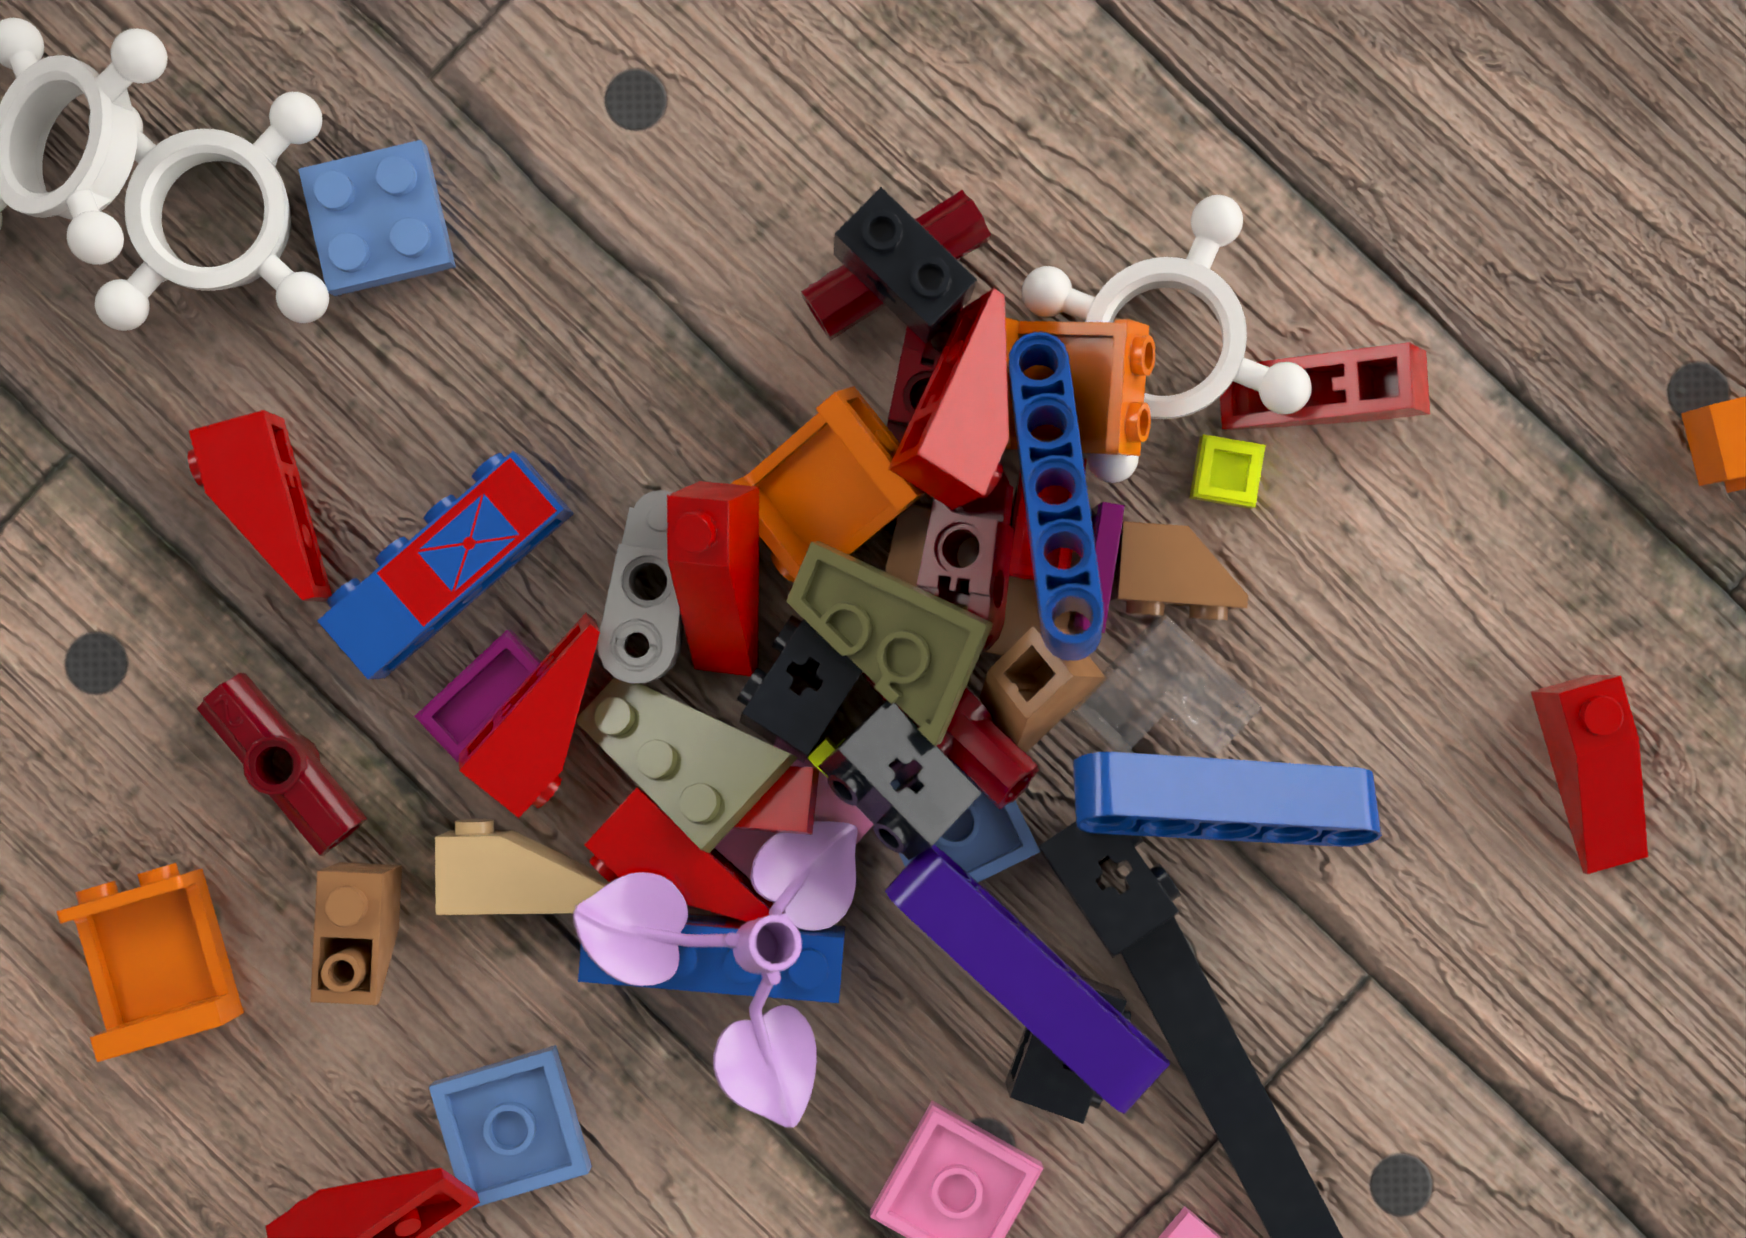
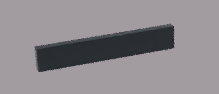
(1227, 1086)

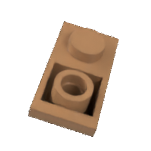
(1172, 567)
(1035, 689)
(354, 931)

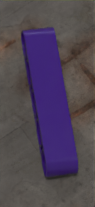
(1027, 978)

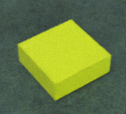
(1227, 471)

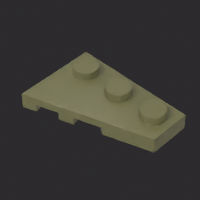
(896, 633)
(684, 759)

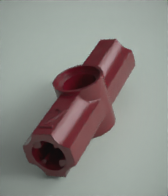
(843, 300)
(254, 734)
(984, 752)

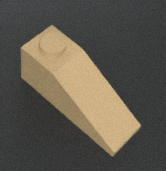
(506, 873)

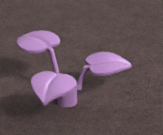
(635, 937)

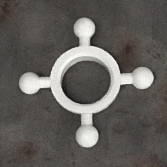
(33, 105)
(1215, 223)
(299, 295)

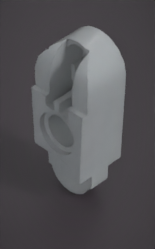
(627, 612)

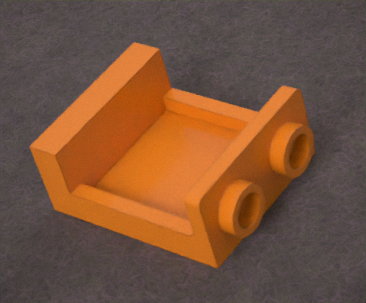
(1107, 380)
(829, 483)
(154, 960)

